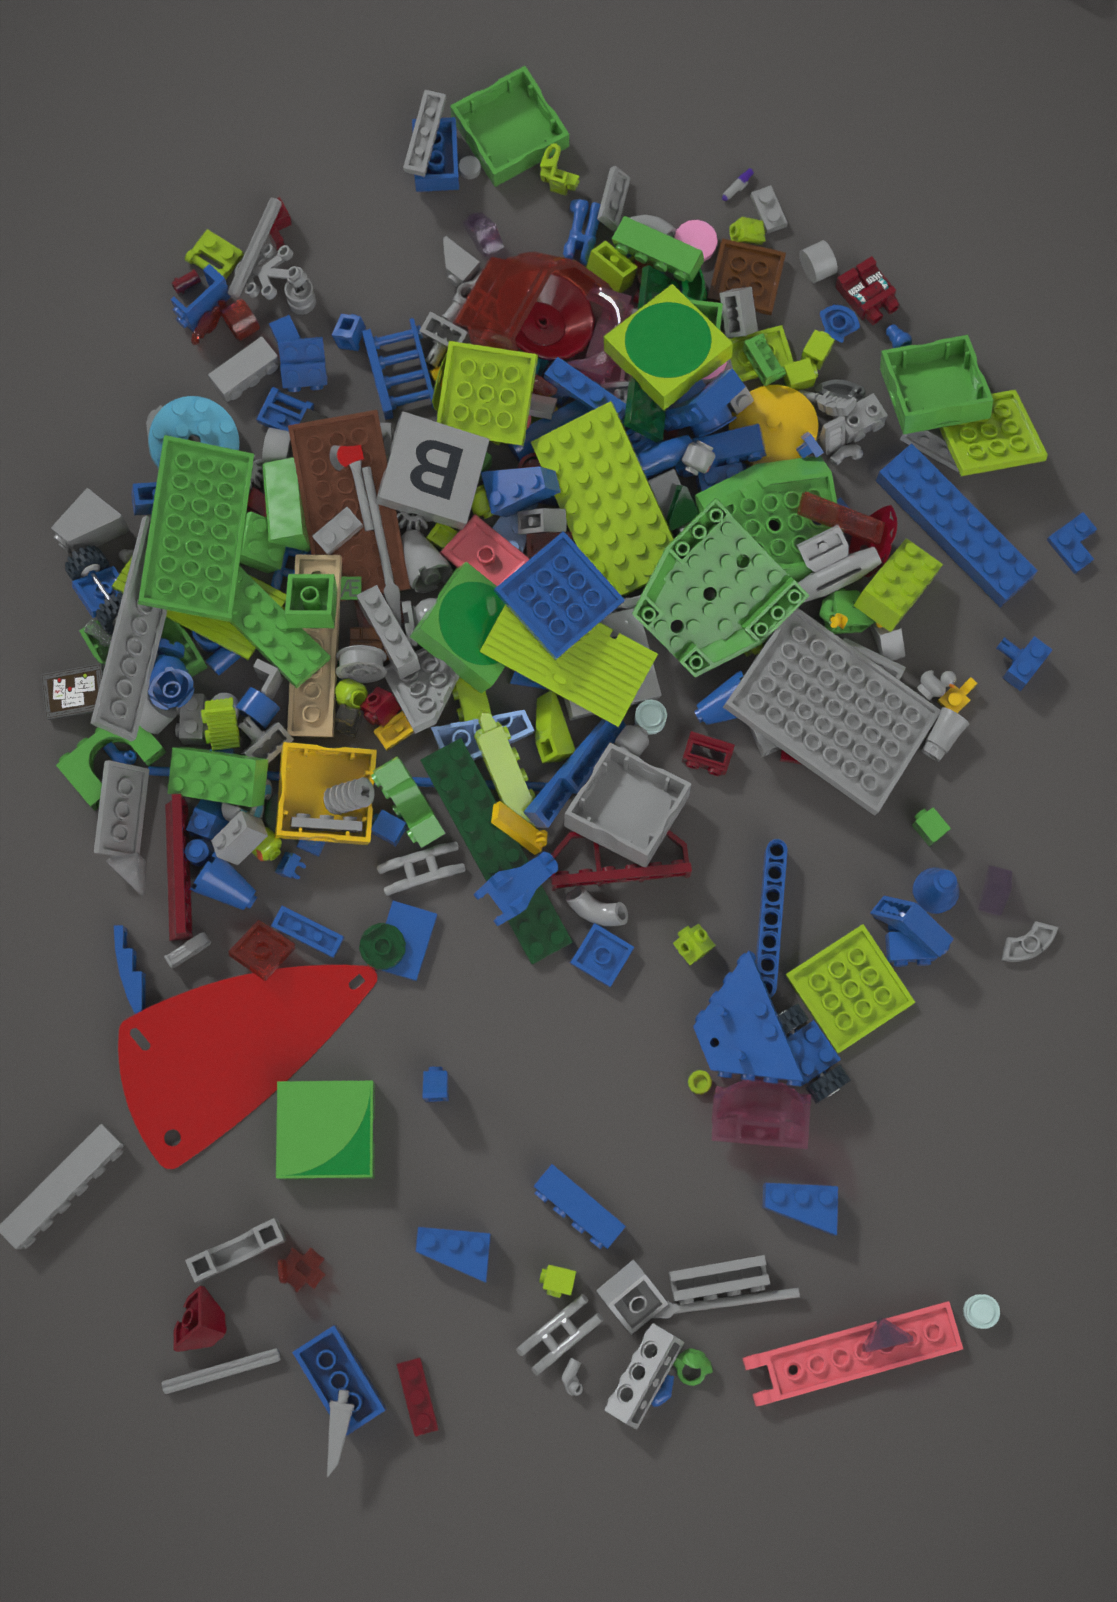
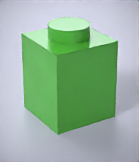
(930, 826)

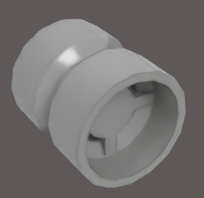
(300, 299)

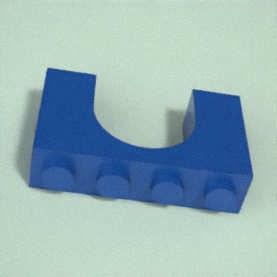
(578, 386)
(703, 401)

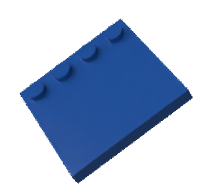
(559, 595)

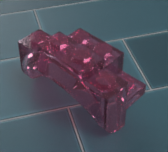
(615, 308)
(761, 1114)

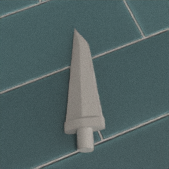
(339, 1420)

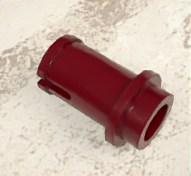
(185, 281)

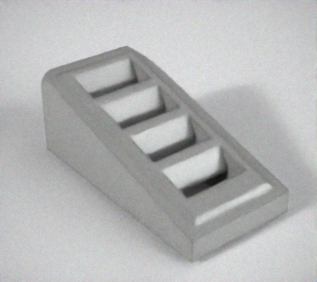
(832, 435)

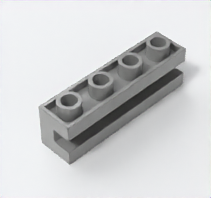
(719, 1278)

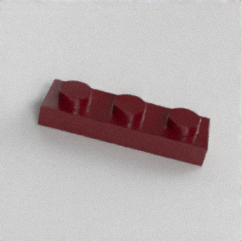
(417, 1397)

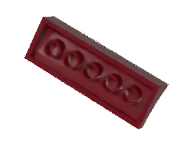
(178, 869)

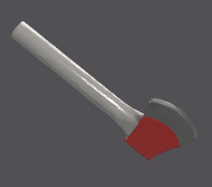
(353, 456)

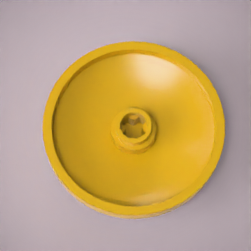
(783, 418)

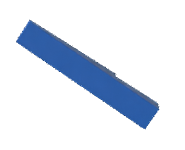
(572, 774)

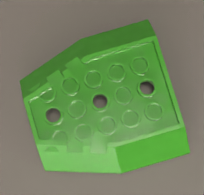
(774, 493)
(746, 602)

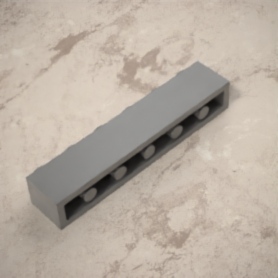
(60, 1187)

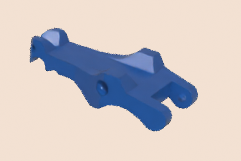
(515, 887)

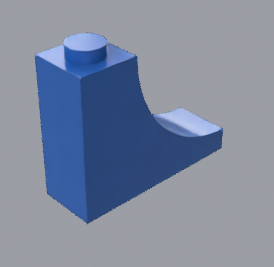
(914, 923)

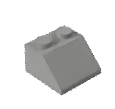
(632, 1297)

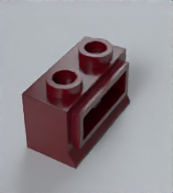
(695, 762)

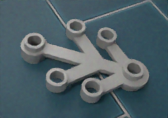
(295, 275)

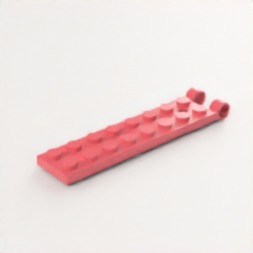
(840, 1356)

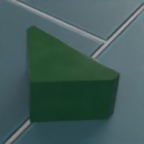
(681, 509)

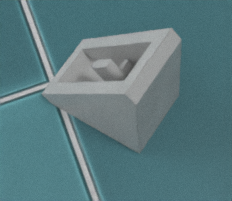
(889, 643)

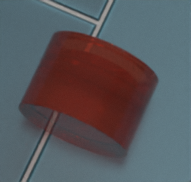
(240, 319)

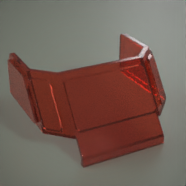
(507, 295)

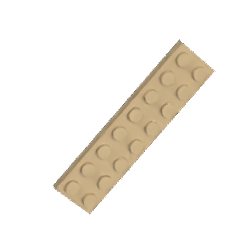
(313, 702)

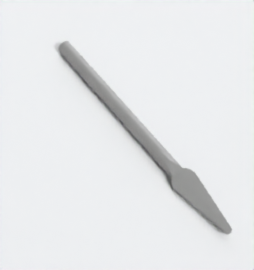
(391, 590)
(670, 1309)

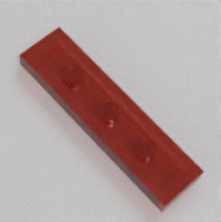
(834, 514)

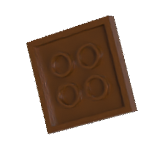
(748, 266)

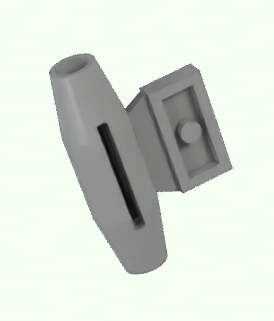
(832, 564)

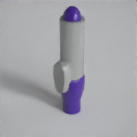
(739, 184)

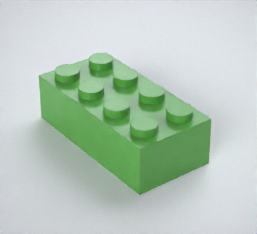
(218, 776)

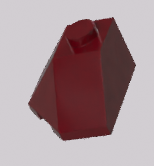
(201, 1323)

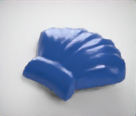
(839, 321)

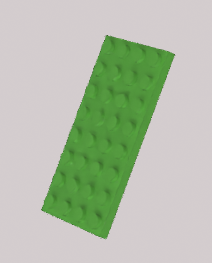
(196, 529)

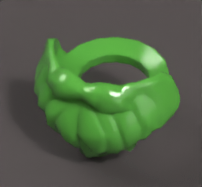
(694, 1359)

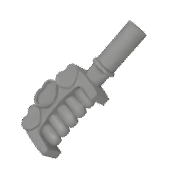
(831, 404)

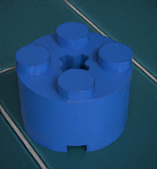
(170, 683)

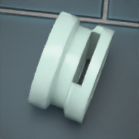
(651, 716)
(981, 1311)

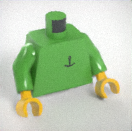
(842, 615)

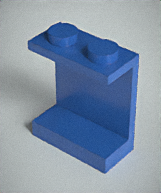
(217, 290)

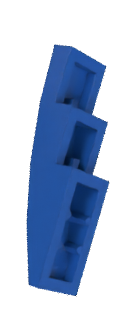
(133, 981)

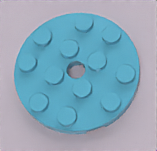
(191, 417)

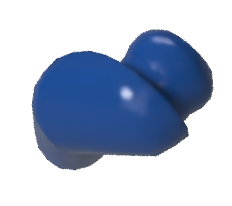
(125, 757)
(664, 1392)

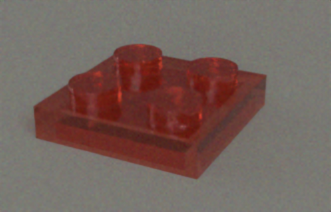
(261, 950)

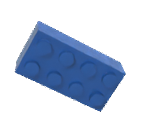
(333, 1366)

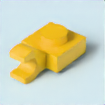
(956, 698)

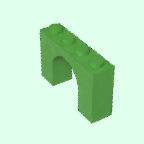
(79, 763)

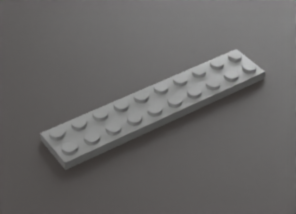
(130, 653)

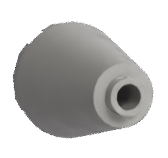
(424, 562)

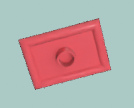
(484, 551)

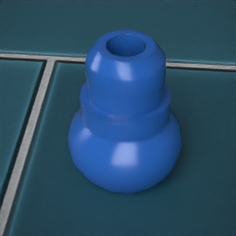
(898, 337)

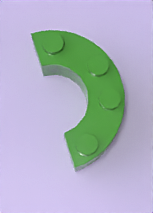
(408, 801)

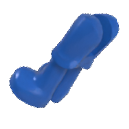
(578, 240)

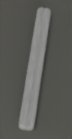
(254, 248)
(221, 1371)

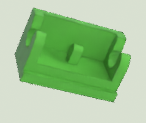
(763, 360)

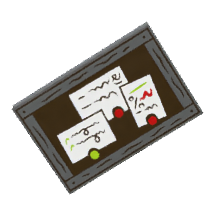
(71, 691)

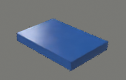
(417, 930)

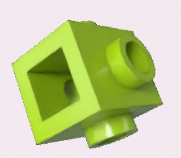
(693, 943)

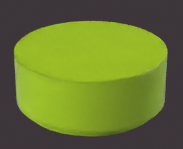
(699, 1082)

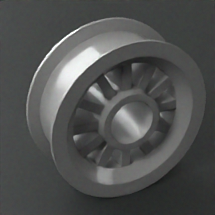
(361, 663)

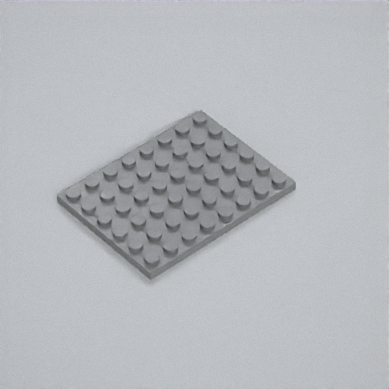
(833, 710)

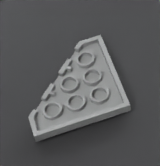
(423, 692)

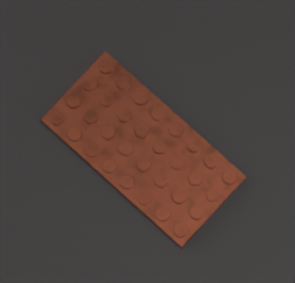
(330, 491)

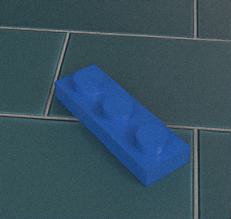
(307, 931)

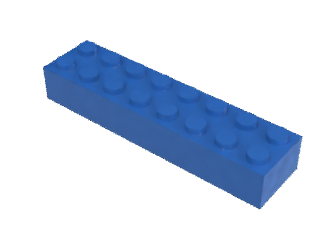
(956, 525)

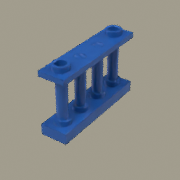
(384, 383)

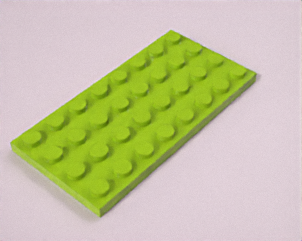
(606, 497)

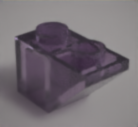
(483, 233)

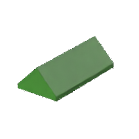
(284, 505)

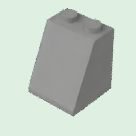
(88, 523)

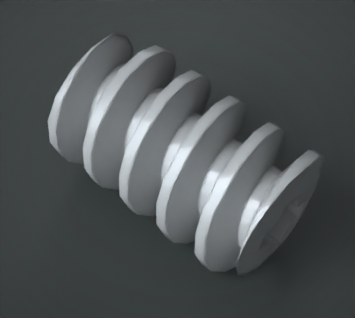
(349, 796)

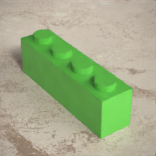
(657, 249)

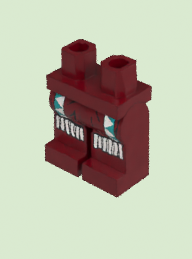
(867, 291)

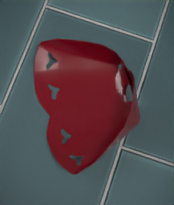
(884, 547)

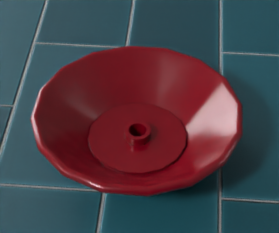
(566, 322)

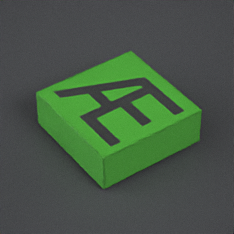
(350, 588)

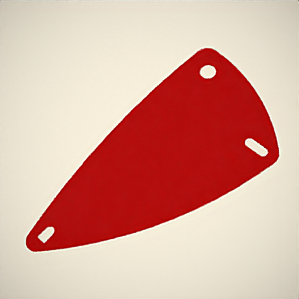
(226, 1049)

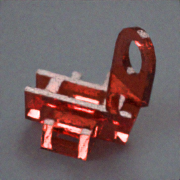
(308, 1266)

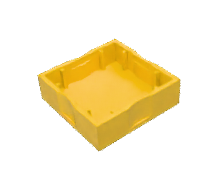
(306, 775)

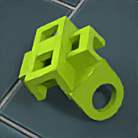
(558, 180)

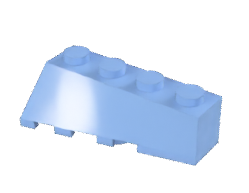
(516, 722)

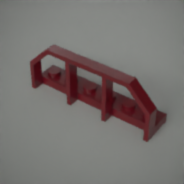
(609, 874)

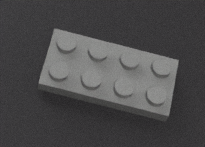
(121, 809)

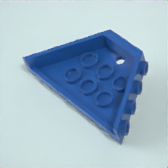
(747, 1030)

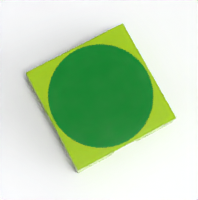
(668, 346)

